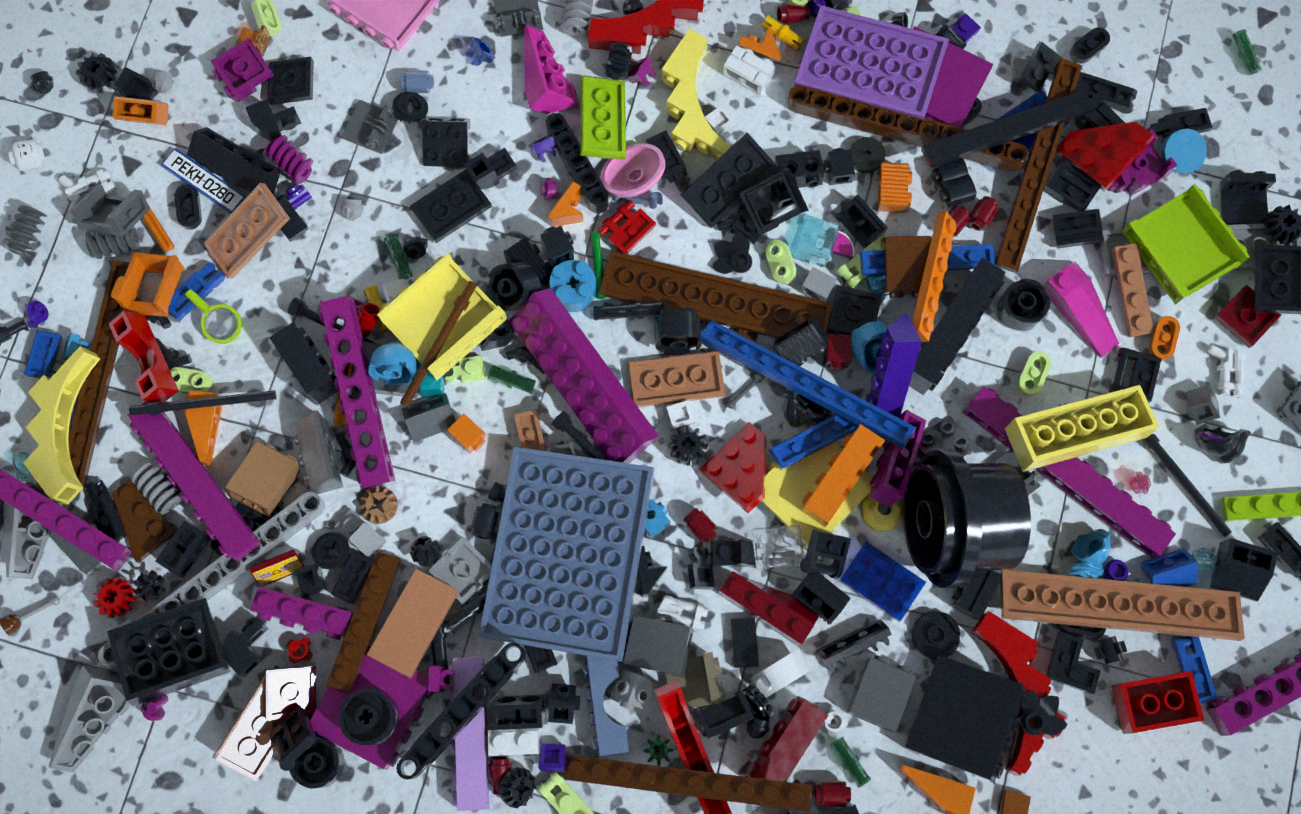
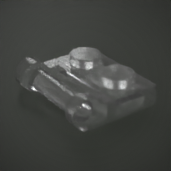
(777, 540)

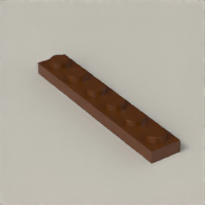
(363, 623)

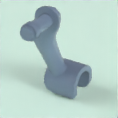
(654, 199)

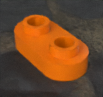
(1163, 339)

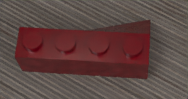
(771, 607)

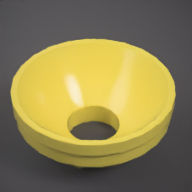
(878, 521)

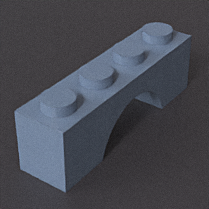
(610, 736)

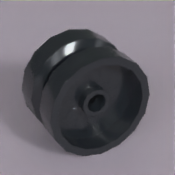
(354, 717)

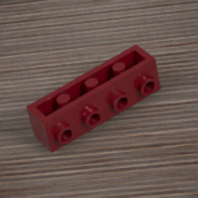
(788, 742)

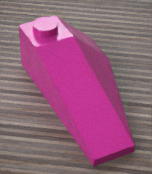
(544, 78)
(1079, 303)

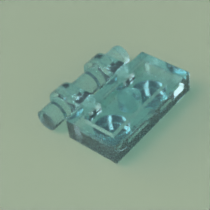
(806, 238)

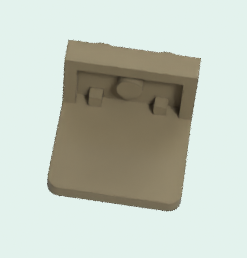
(700, 681)

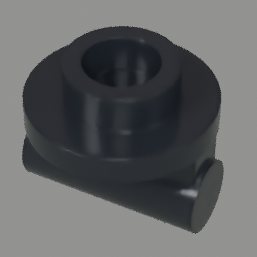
(415, 247)

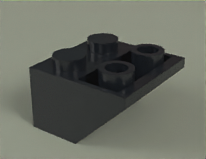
(1243, 568)

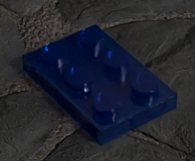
(882, 581)

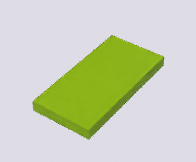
(602, 118)

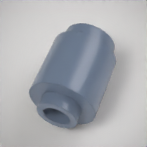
(417, 81)

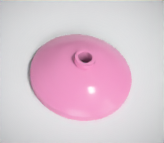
(636, 173)

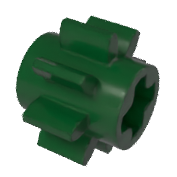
(665, 750)

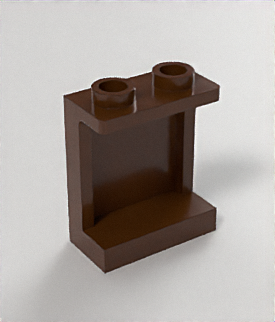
(904, 264)

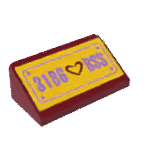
(276, 567)

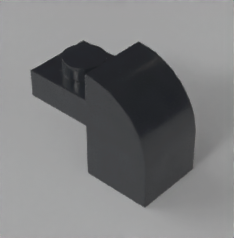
(270, 124)
(488, 171)
(295, 225)
(238, 648)

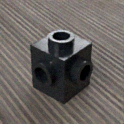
(562, 703)

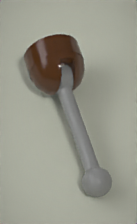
(12, 622)

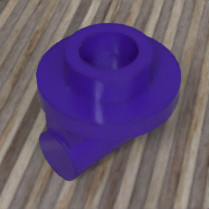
(297, 195)
(36, 313)

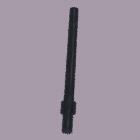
(156, 407)
(1153, 442)

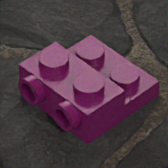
(241, 70)

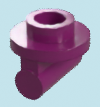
(153, 709)

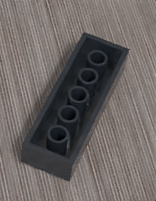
(956, 325)

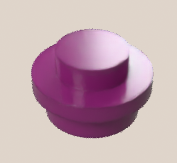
(548, 189)

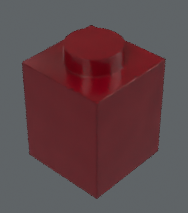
(838, 352)

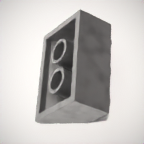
(317, 453)

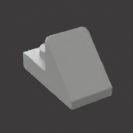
(360, 534)

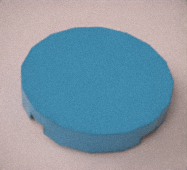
(1186, 149)

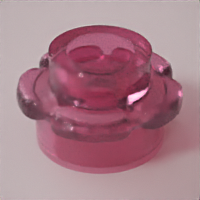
(1140, 483)

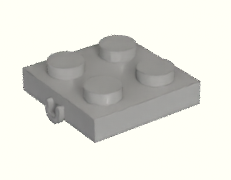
(462, 569)

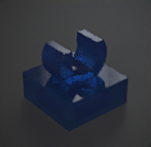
(481, 50)

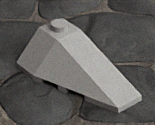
(23, 539)
(91, 709)

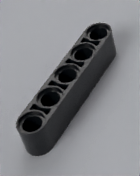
(581, 172)

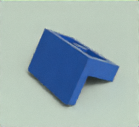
(1172, 569)

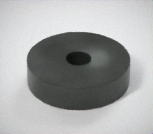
(873, 148)

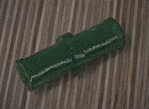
(1247, 52)
(398, 256)
(511, 379)
(850, 762)

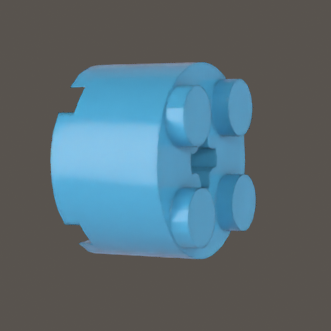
(575, 273)
(867, 344)

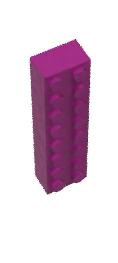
(582, 377)

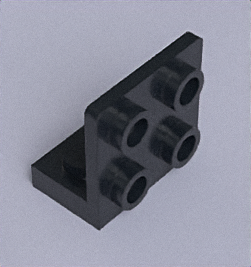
(445, 141)

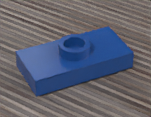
(43, 354)

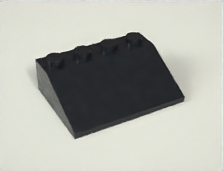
(168, 652)

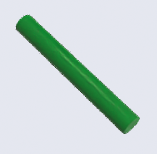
(597, 262)

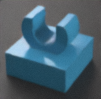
(72, 344)

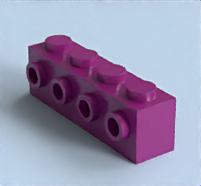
(896, 464)
(303, 612)

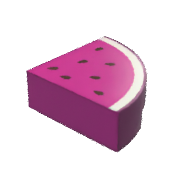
(844, 246)

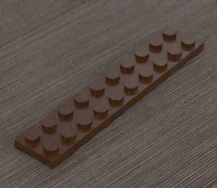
(712, 296)

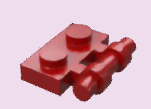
(631, 232)

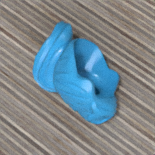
(1091, 552)

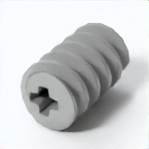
(576, 17)
(155, 489)

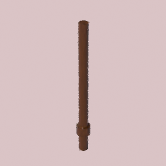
(460, 304)

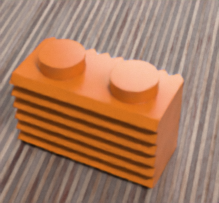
(140, 111)
(893, 187)

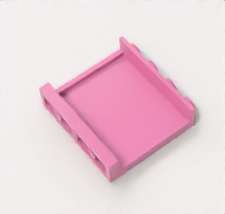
(387, 20)

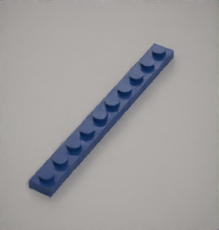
(808, 384)

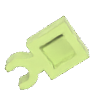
(470, 369)

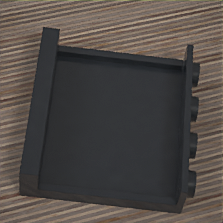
(967, 718)

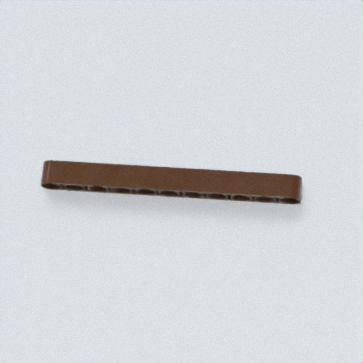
(893, 129)

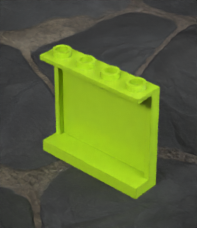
(1186, 244)

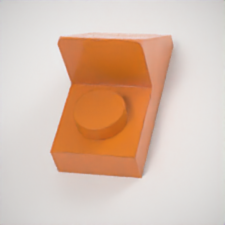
(768, 47)
(564, 212)

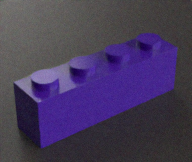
(895, 366)

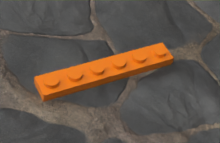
(933, 275)

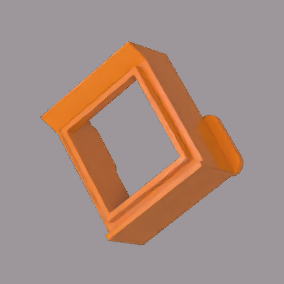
(128, 286)

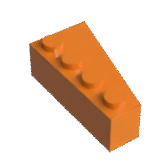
(842, 475)

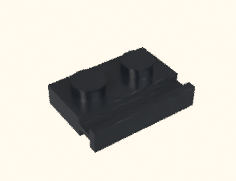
(1078, 228)

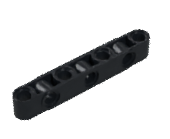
(461, 711)

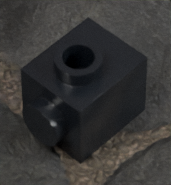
(839, 166)

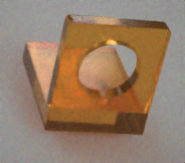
(259, 39)

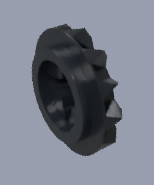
(418, 103)
(329, 540)
(758, 702)
(512, 780)

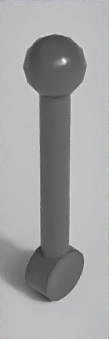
(758, 378)

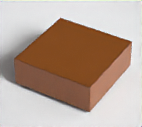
(1015, 803)

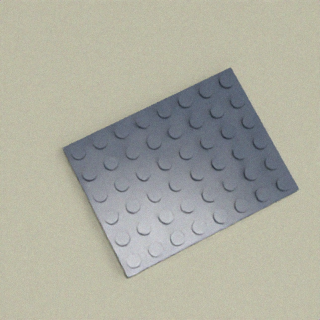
(567, 553)

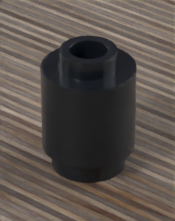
(484, 521)

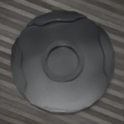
(935, 635)

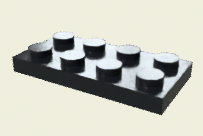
(717, 187)

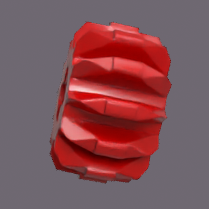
(107, 593)

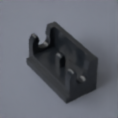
(861, 221)

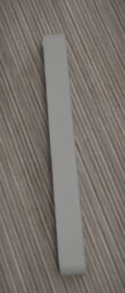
(221, 565)

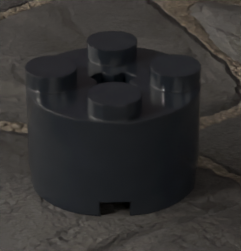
(512, 285)
(1035, 307)
(677, 331)
(327, 772)

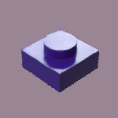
(966, 27)
(552, 757)

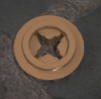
(389, 505)

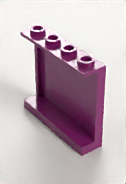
(956, 85)
(407, 694)

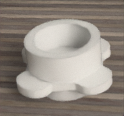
(840, 722)

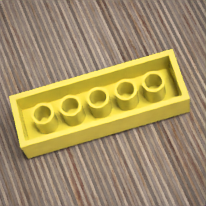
(1081, 428)

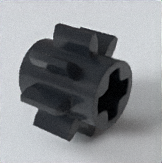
(425, 551)
(149, 585)
(1110, 650)

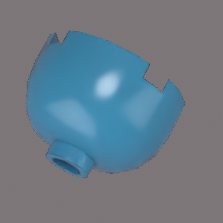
(393, 363)

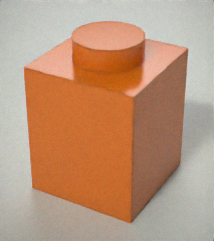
(467, 433)

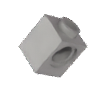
(817, 284)

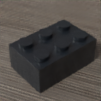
(305, 362)

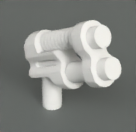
(78, 190)
(1231, 362)
(671, 609)

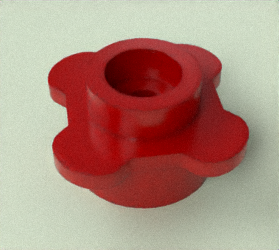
(294, 645)

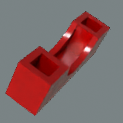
(135, 335)

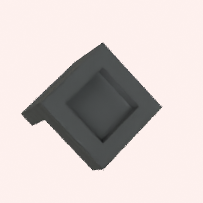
(1203, 404)

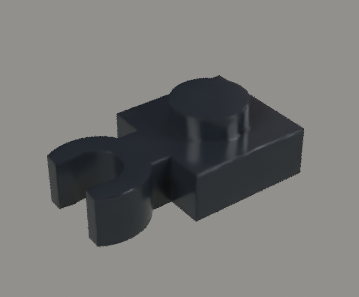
(700, 572)

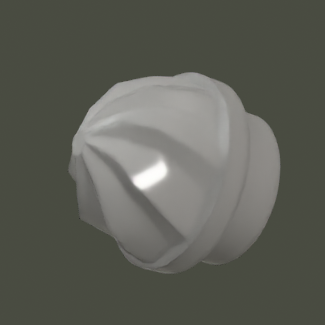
(162, 81)
(352, 209)

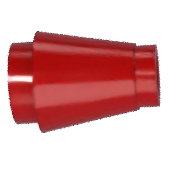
(368, 318)

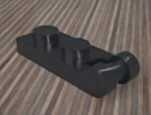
(1107, 91)

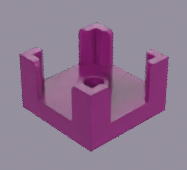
(1148, 168)

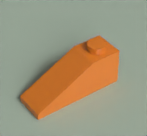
(204, 426)
(942, 792)

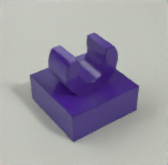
(542, 145)

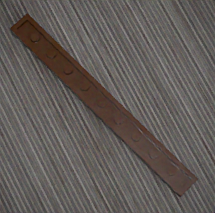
(1035, 173)
(96, 385)
(689, 782)

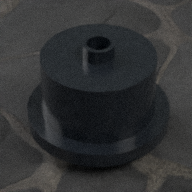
(964, 517)

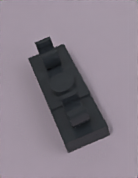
(854, 644)

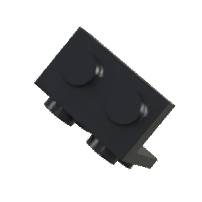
(1245, 197)

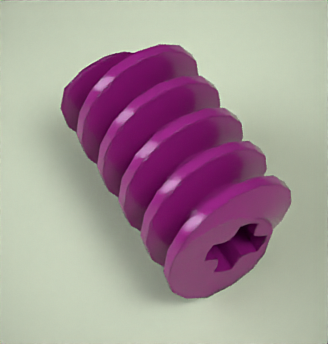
(289, 159)

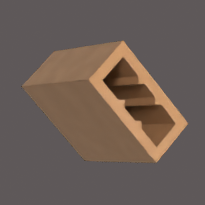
(263, 478)

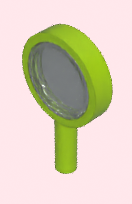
(220, 322)

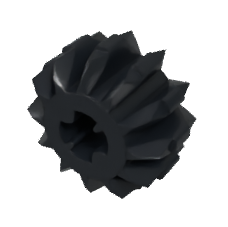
(619, 61)
(97, 71)
(1283, 224)
(696, 441)

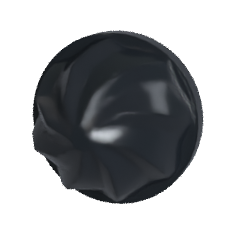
(632, 6)
(42, 82)
(757, 727)

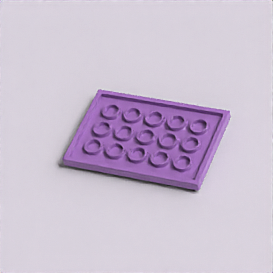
(872, 61)

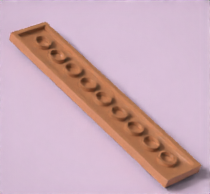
(1121, 605)

